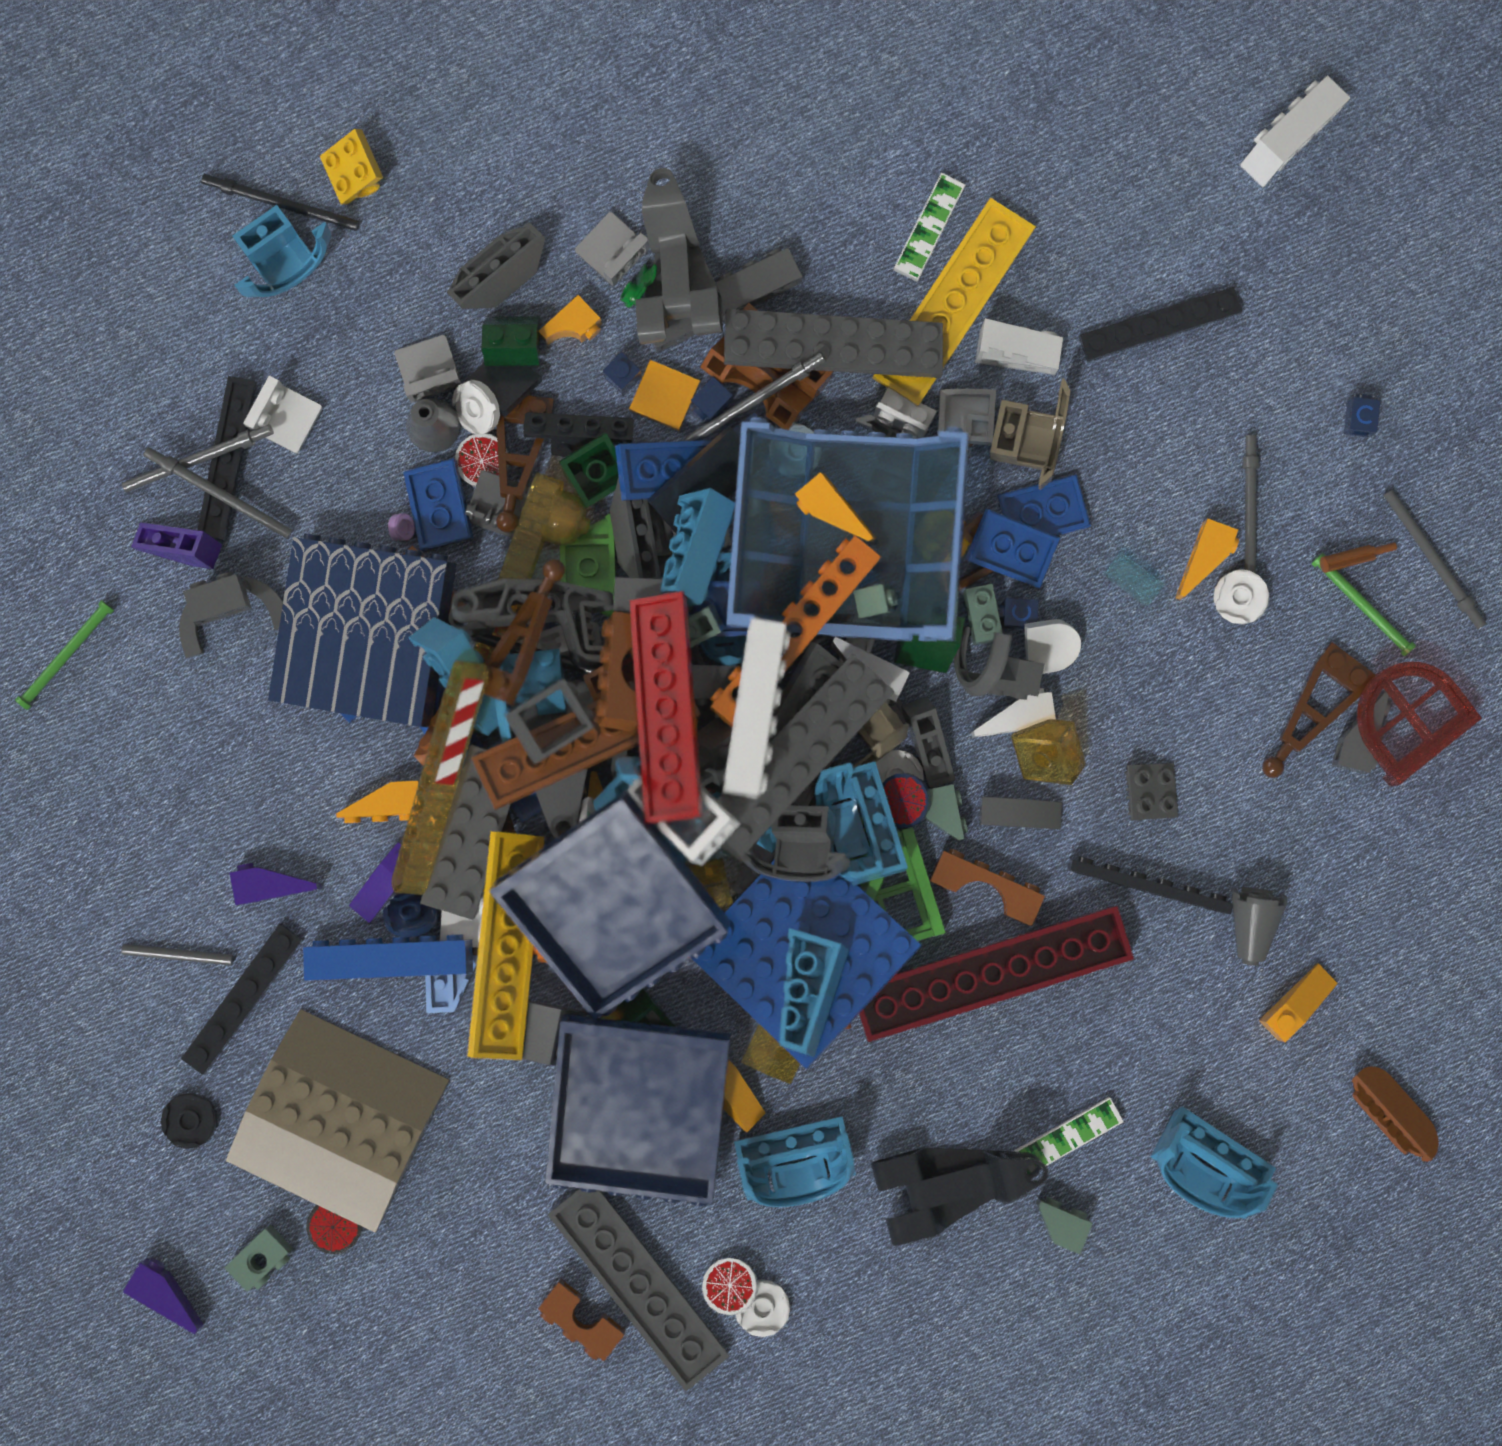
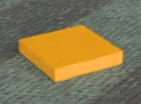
(664, 395)

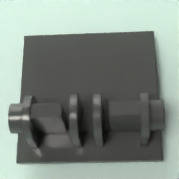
(488, 504)
(1151, 791)

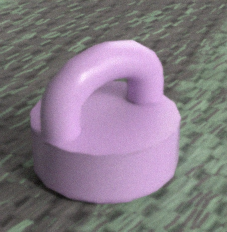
(401, 527)

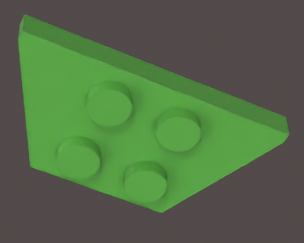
(592, 559)

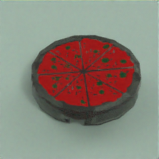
(331, 1232)

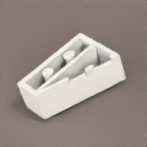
(1018, 347)

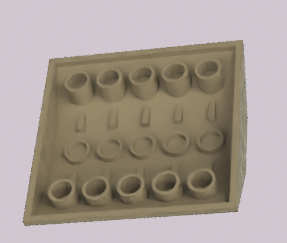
(336, 1120)

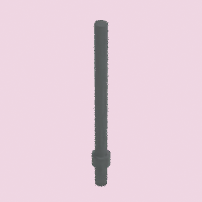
(799, 371)
(245, 439)
(1250, 464)
(171, 465)
(1465, 603)

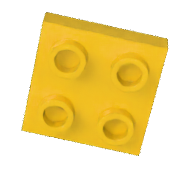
(352, 167)

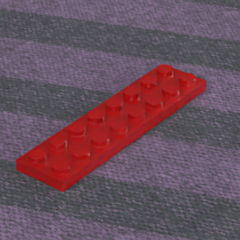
(665, 708)

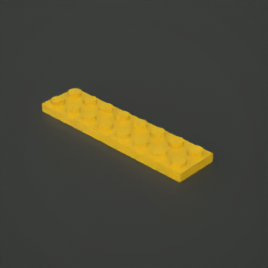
(966, 286)
(502, 960)

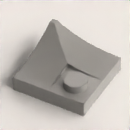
(968, 410)

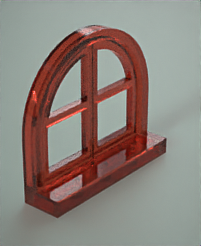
(1433, 743)

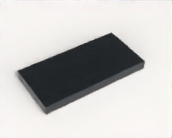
(711, 468)

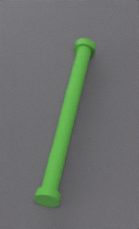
(1367, 608)
(64, 655)

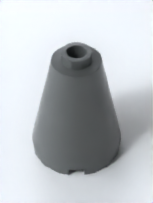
(432, 425)
(1256, 922)

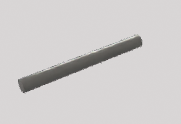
(177, 954)

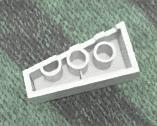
(1294, 130)

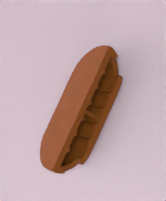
(1395, 1113)

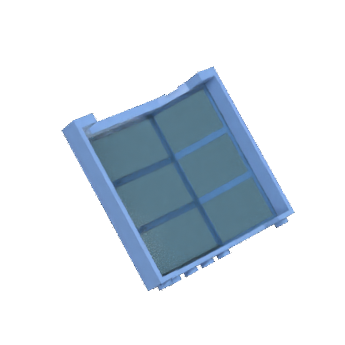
(898, 486)

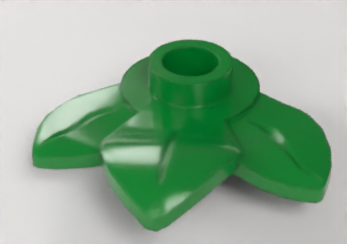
(637, 289)

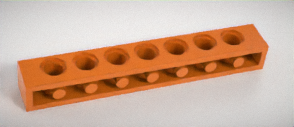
(852, 551)

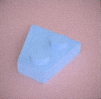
(446, 991)

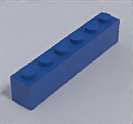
(388, 959)

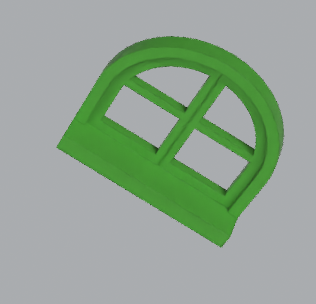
(920, 886)

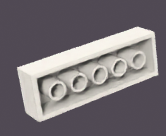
(754, 707)

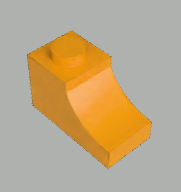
(574, 321)

